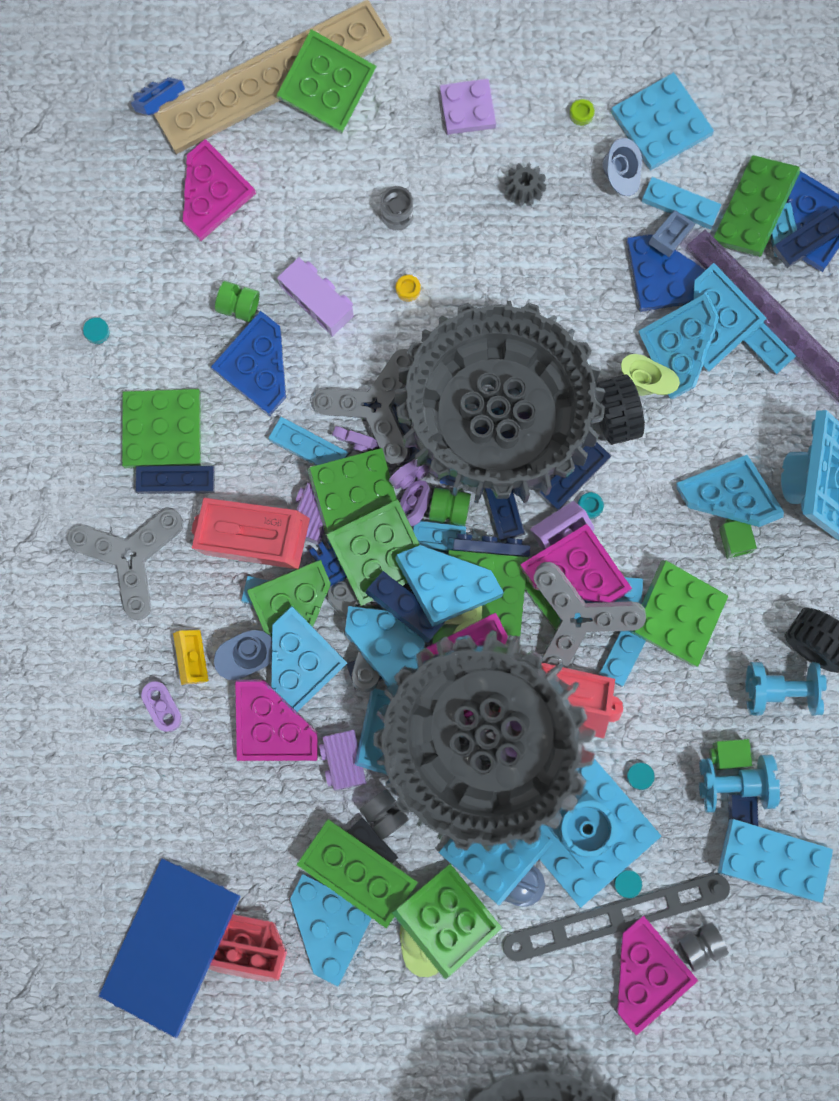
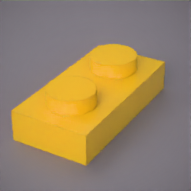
(190, 657)

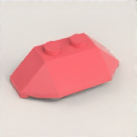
(250, 950)

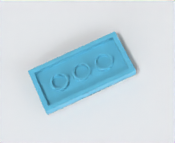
(775, 861)

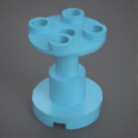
(774, 688)
(748, 782)

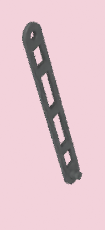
(712, 888)

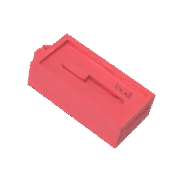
(250, 533)
(593, 694)

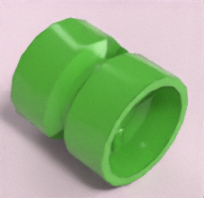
(236, 301)
(449, 507)

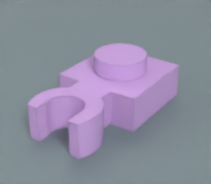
(361, 442)

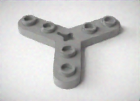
(383, 421)
(143, 544)
(340, 597)
(567, 602)

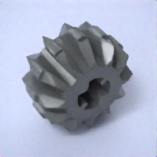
(527, 176)

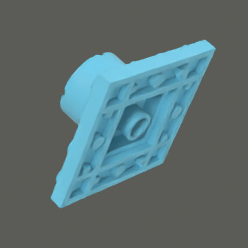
(813, 475)
(617, 837)

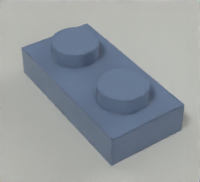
(672, 233)

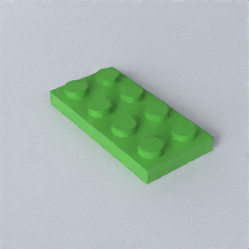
(756, 205)
(357, 873)

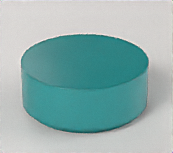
(96, 330)
(592, 504)
(640, 776)
(628, 884)

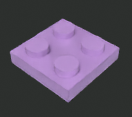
(467, 106)

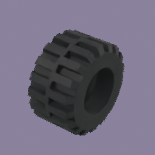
(623, 410)
(816, 638)

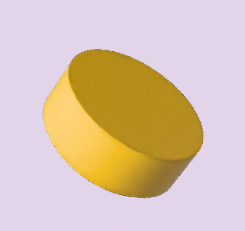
(408, 288)

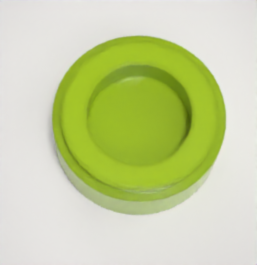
(581, 112)

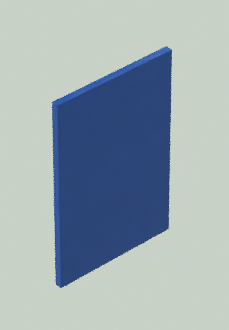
(169, 947)

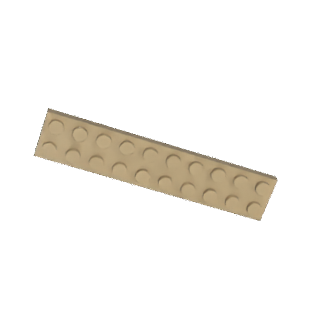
(257, 81)

